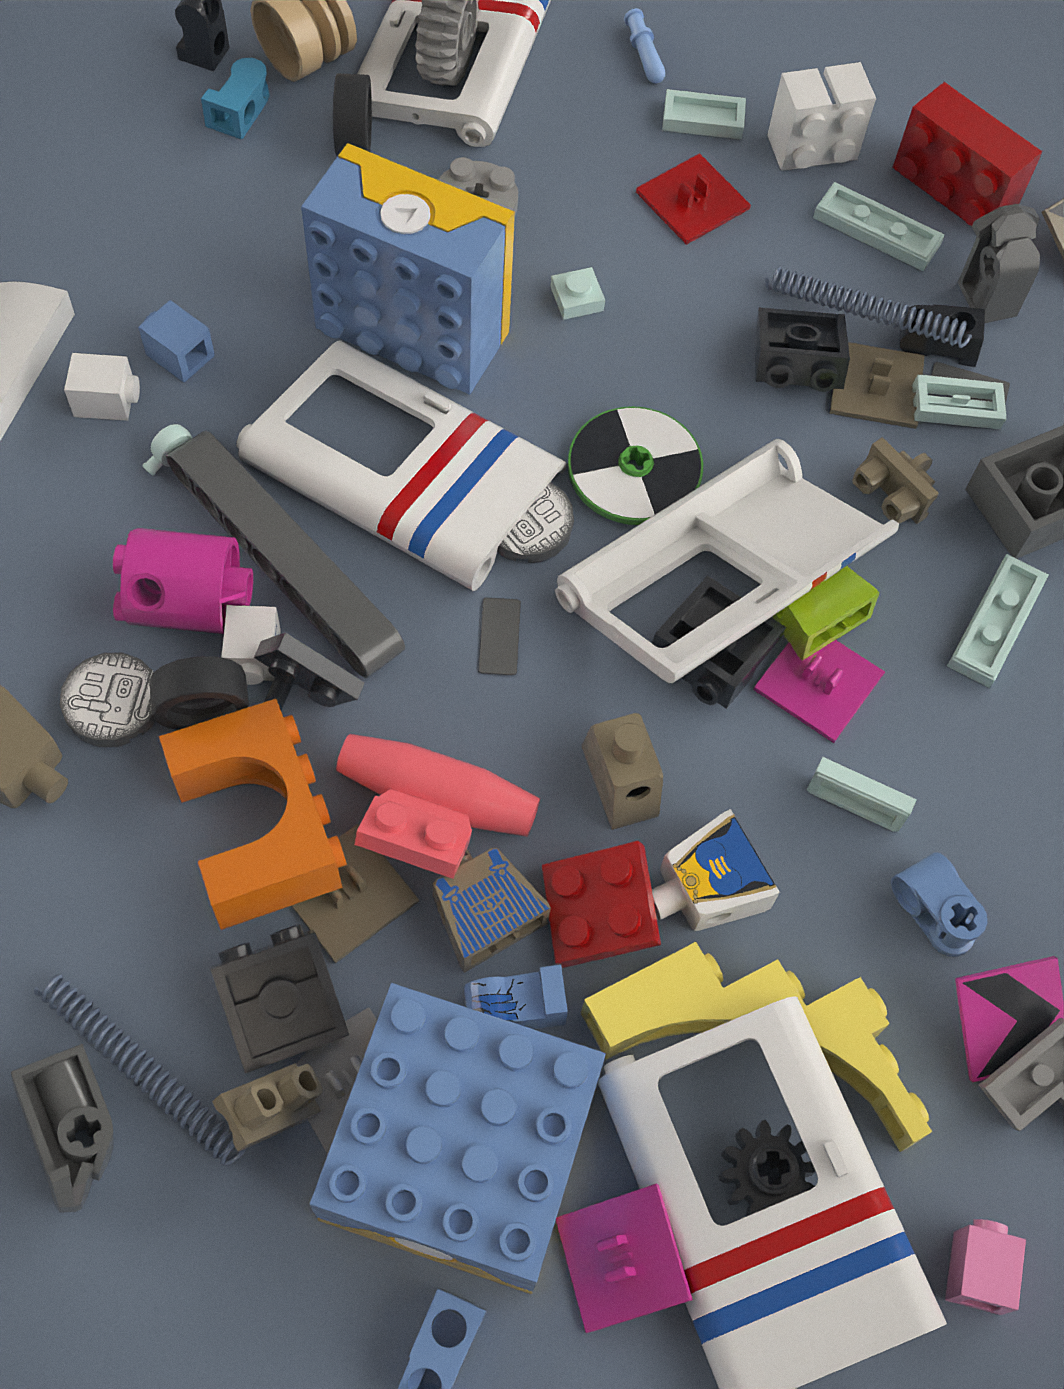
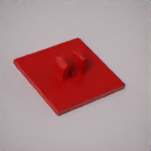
(693, 198)

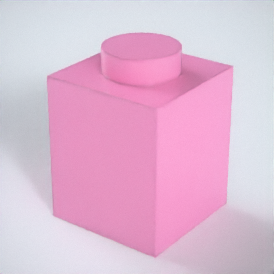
(986, 1267)

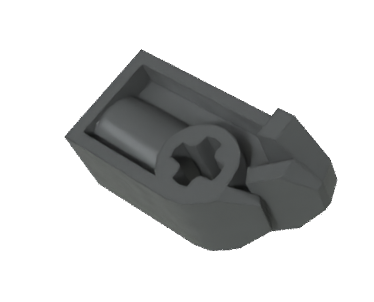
(1001, 262)
(58, 1101)

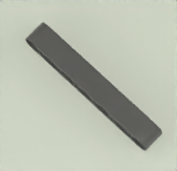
(286, 554)

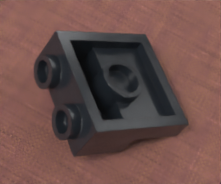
(801, 349)
(732, 668)
(278, 998)

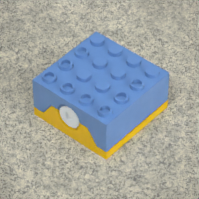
(409, 267)
(458, 1137)

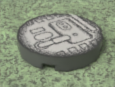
(542, 529)
(108, 699)

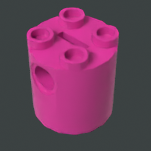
(179, 580)

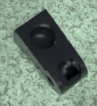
(202, 29)
(925, 346)

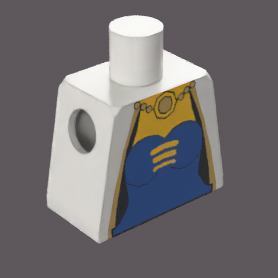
(714, 877)

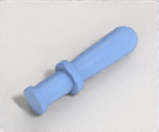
(642, 40)

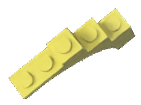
(687, 997)

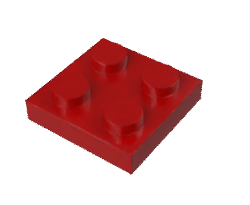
(600, 904)

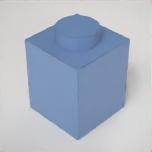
(176, 341)

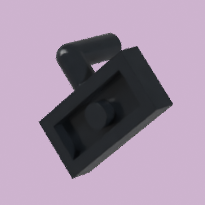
(299, 665)

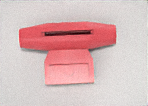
(429, 802)

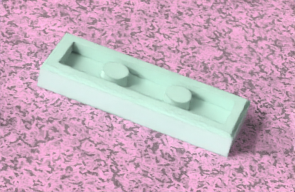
(878, 226)
(997, 621)

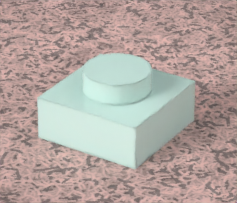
(577, 293)

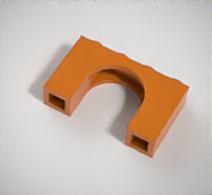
(296, 855)

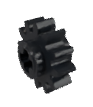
(753, 1155)

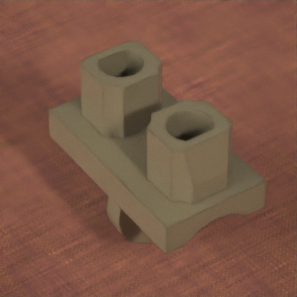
(900, 478)
(270, 1104)

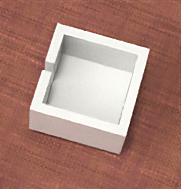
(811, 129)

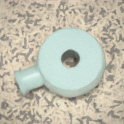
(163, 444)

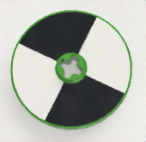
(615, 488)

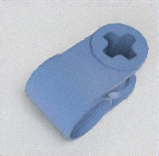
(938, 902)

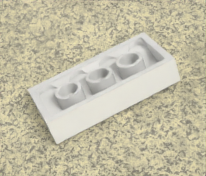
(30, 329)

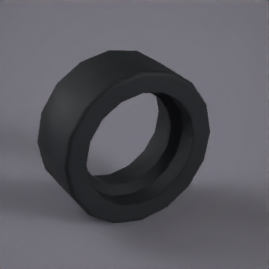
(352, 111)
(197, 691)

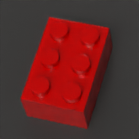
(964, 155)

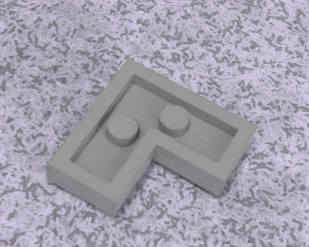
(1030, 1078)

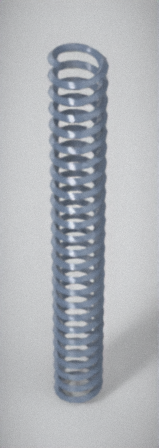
(824, 287)
(123, 1043)

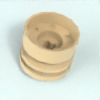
(303, 33)

